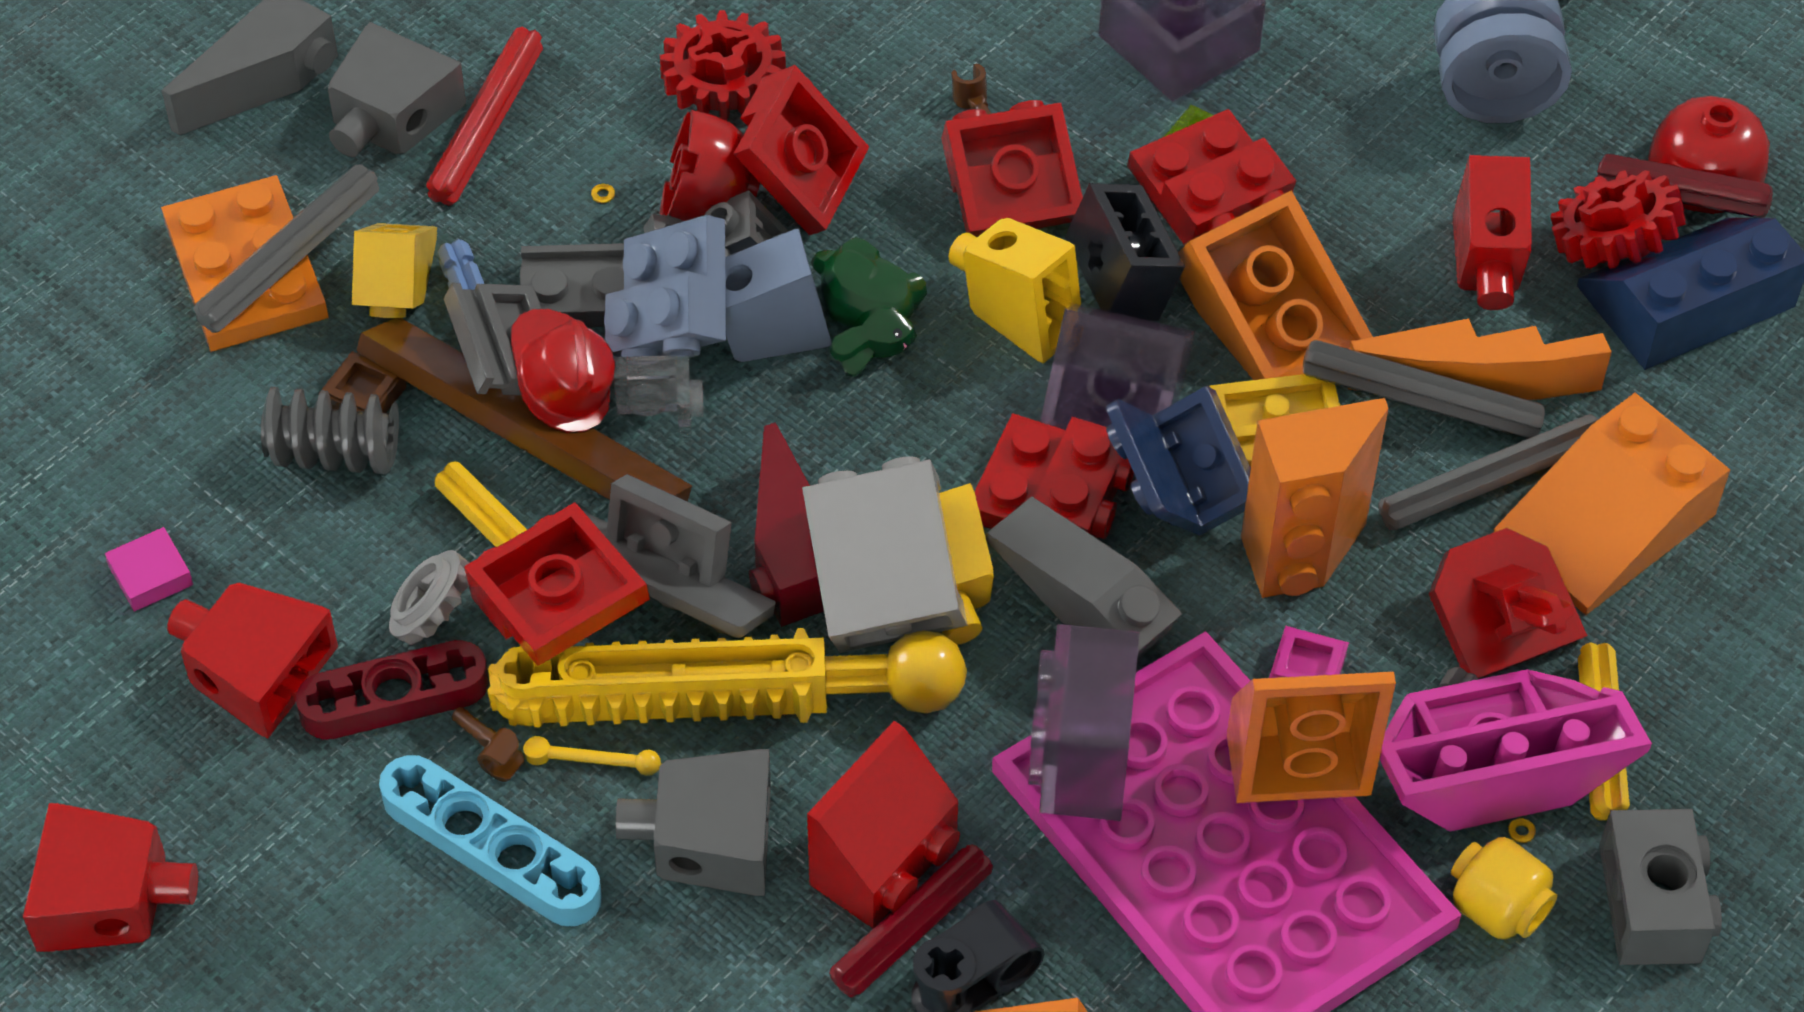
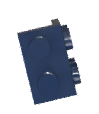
(1183, 460)

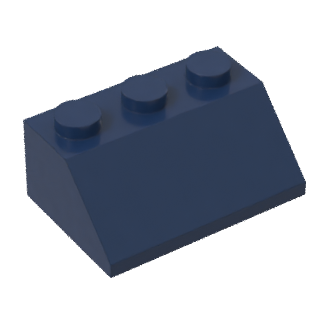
(1698, 287)

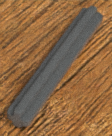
(286, 248)
(1423, 389)
(1481, 475)

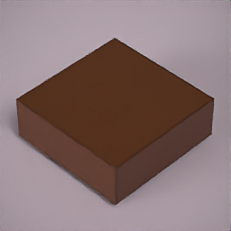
(362, 379)

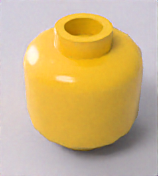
(1503, 888)

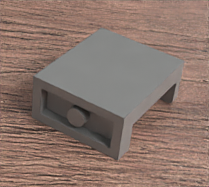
(882, 554)

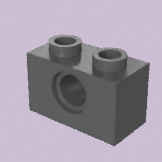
(1647, 920)

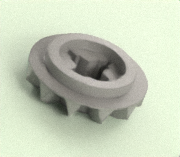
(428, 597)

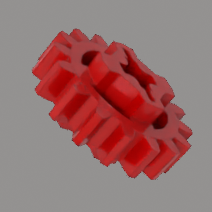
(719, 63)
(1618, 219)

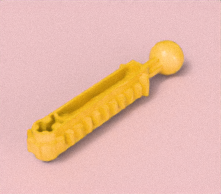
(719, 679)

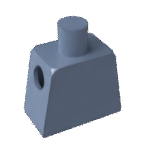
(773, 300)

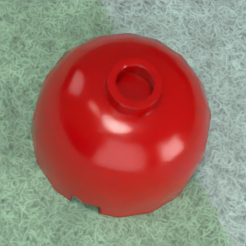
(1714, 138)
(704, 167)

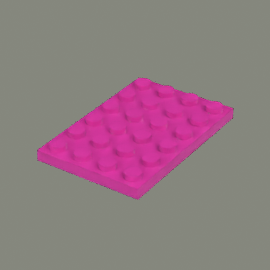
(1228, 896)

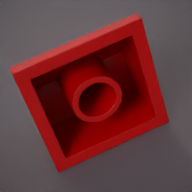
(881, 828)

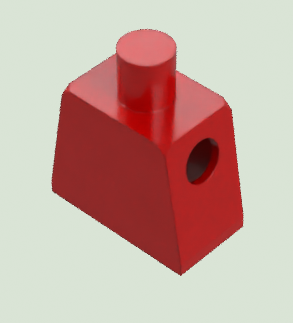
(1488, 244)
(253, 651)
(100, 880)

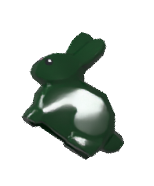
(869, 298)

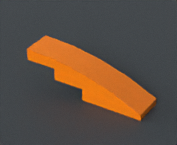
(1504, 362)

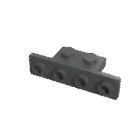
(681, 556)

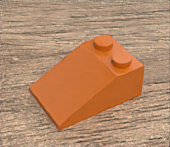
(1269, 289)
(1619, 500)
(1308, 736)

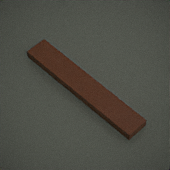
(444, 375)

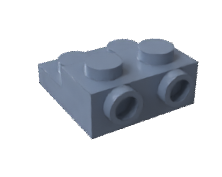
(670, 291)

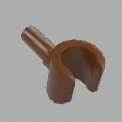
(971, 93)
(500, 753)

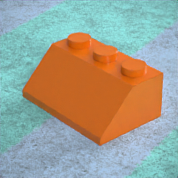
(1310, 493)

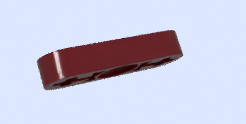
(378, 713)

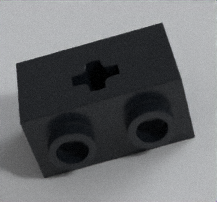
(1124, 251)

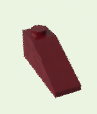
(782, 535)

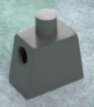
(391, 93)
(707, 820)

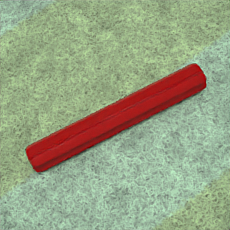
(484, 116)

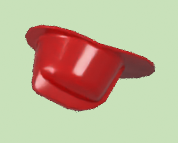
(562, 369)

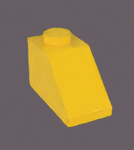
(392, 267)

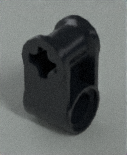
(974, 961)

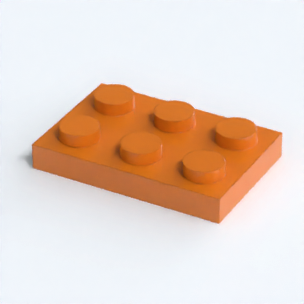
(223, 230)

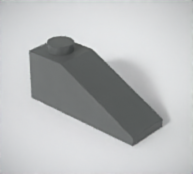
(255, 62)
(1081, 576)

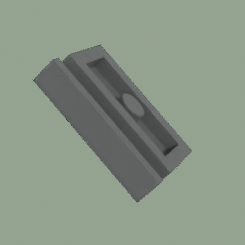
(574, 277)
(483, 329)

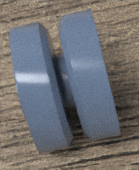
(1501, 57)

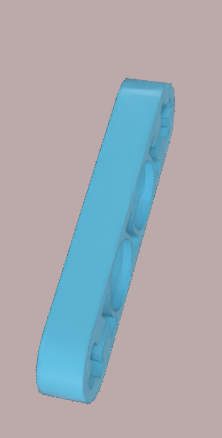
(483, 846)

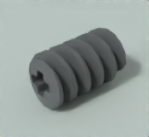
(329, 432)

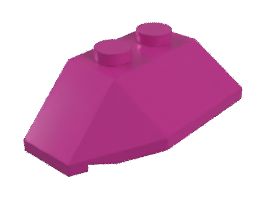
(1507, 747)

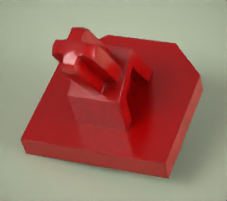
(1503, 602)

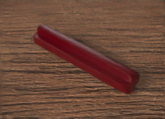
(1698, 187)
(911, 921)

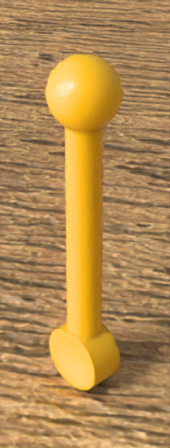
(538, 752)

